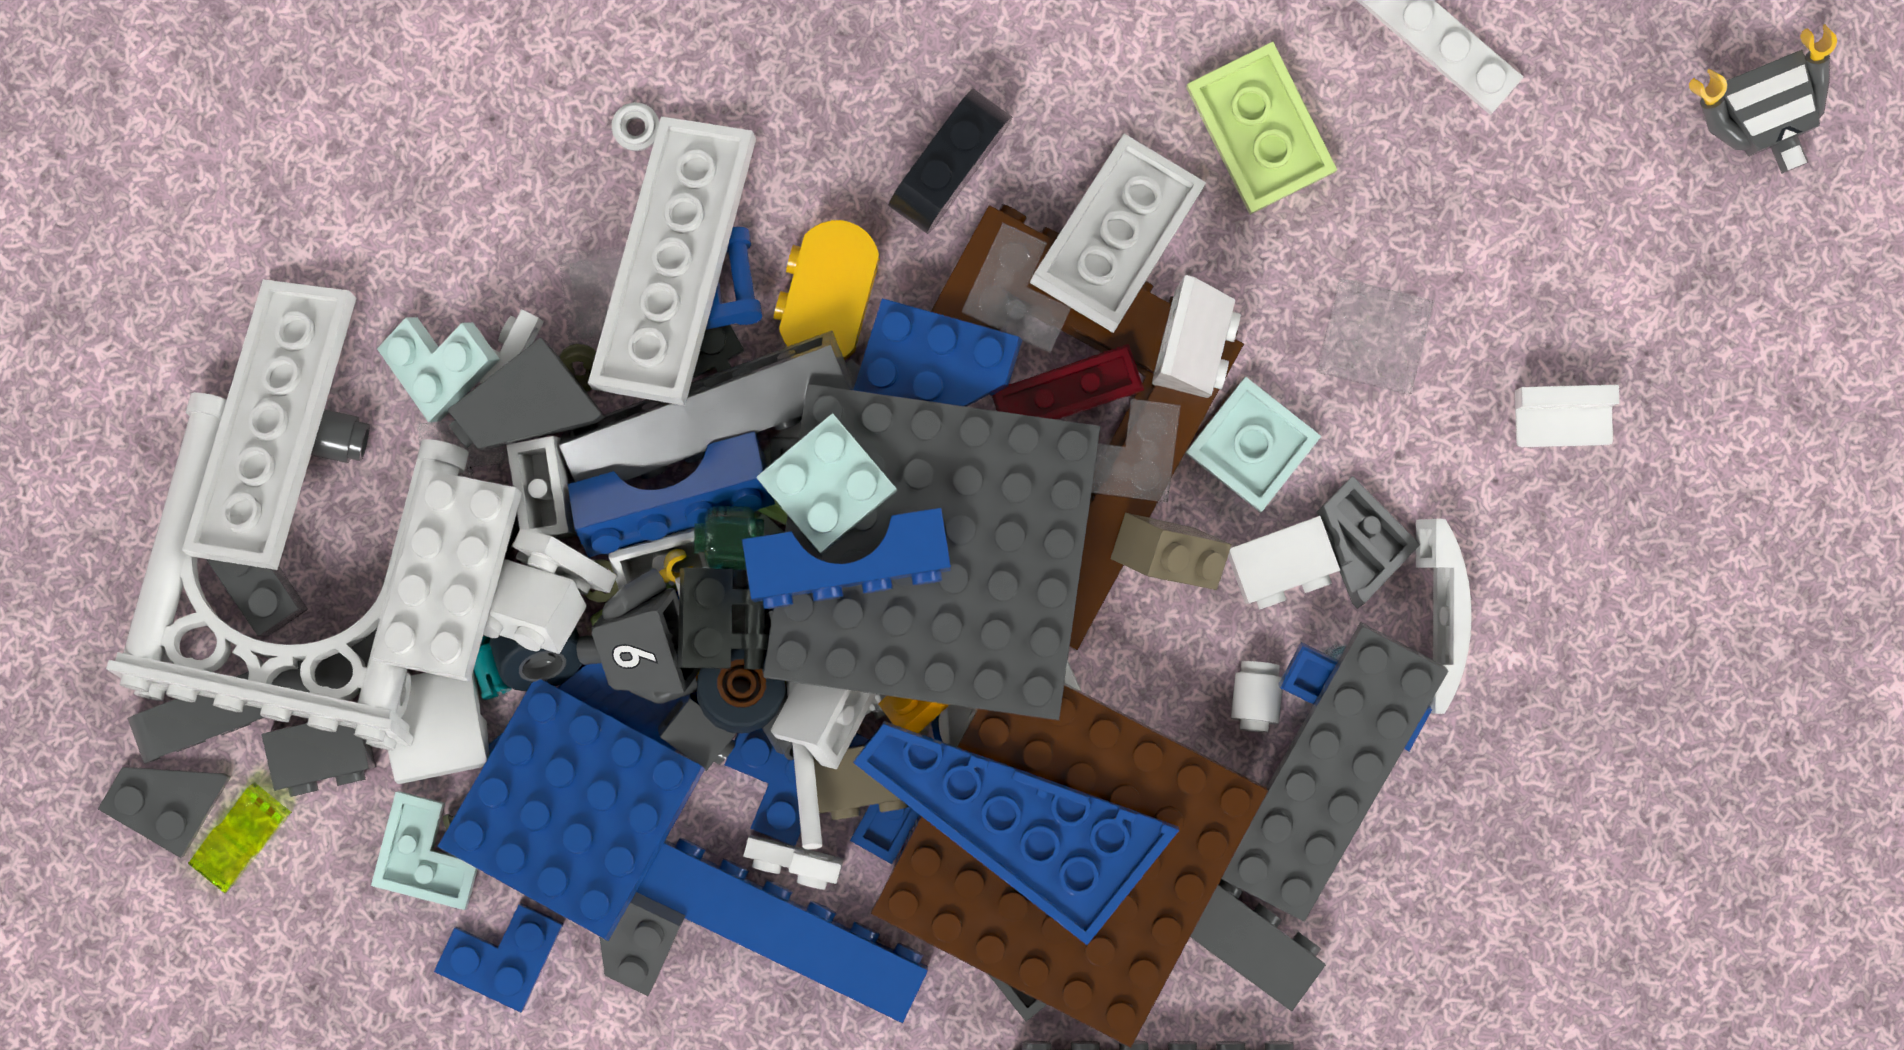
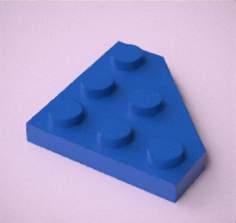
(935, 357)

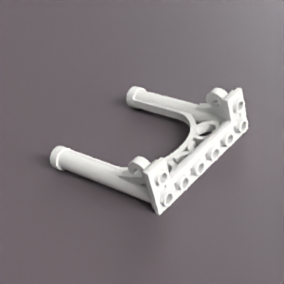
(152, 652)

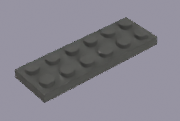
(1334, 770)

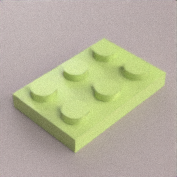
(1261, 128)

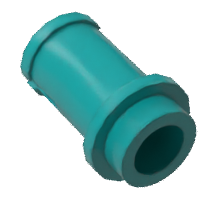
(487, 672)

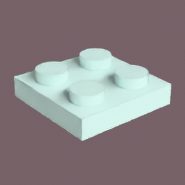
(1253, 444)
(826, 483)

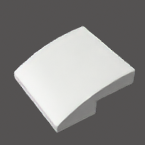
(445, 729)

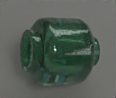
(723, 533)

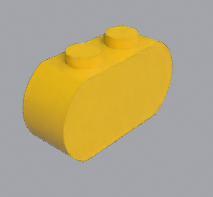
(829, 285)

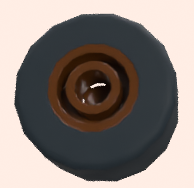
(739, 703)

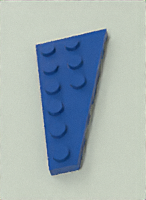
(1042, 838)

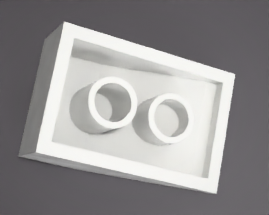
(1195, 339)

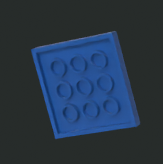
(571, 808)

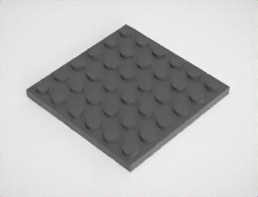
(1015, 539)

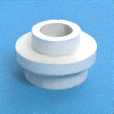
(624, 116)

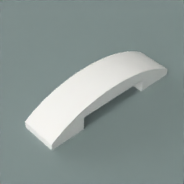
(1450, 604)

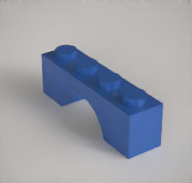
(617, 515)
(783, 568)

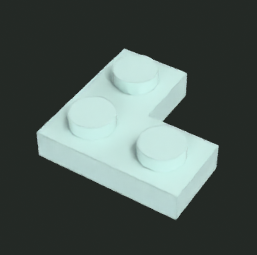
(435, 374)
(408, 859)

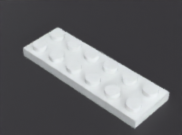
(672, 261)
(269, 424)

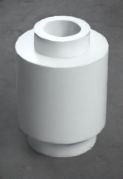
(1257, 696)

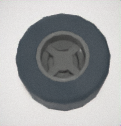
(521, 666)

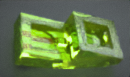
(239, 837)

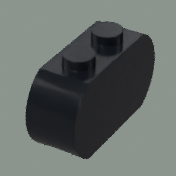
(950, 161)

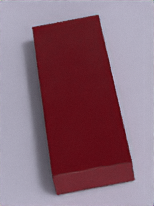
(1073, 386)

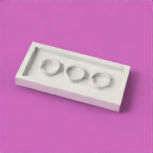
(1118, 233)
(447, 575)

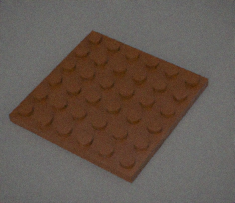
(985, 922)

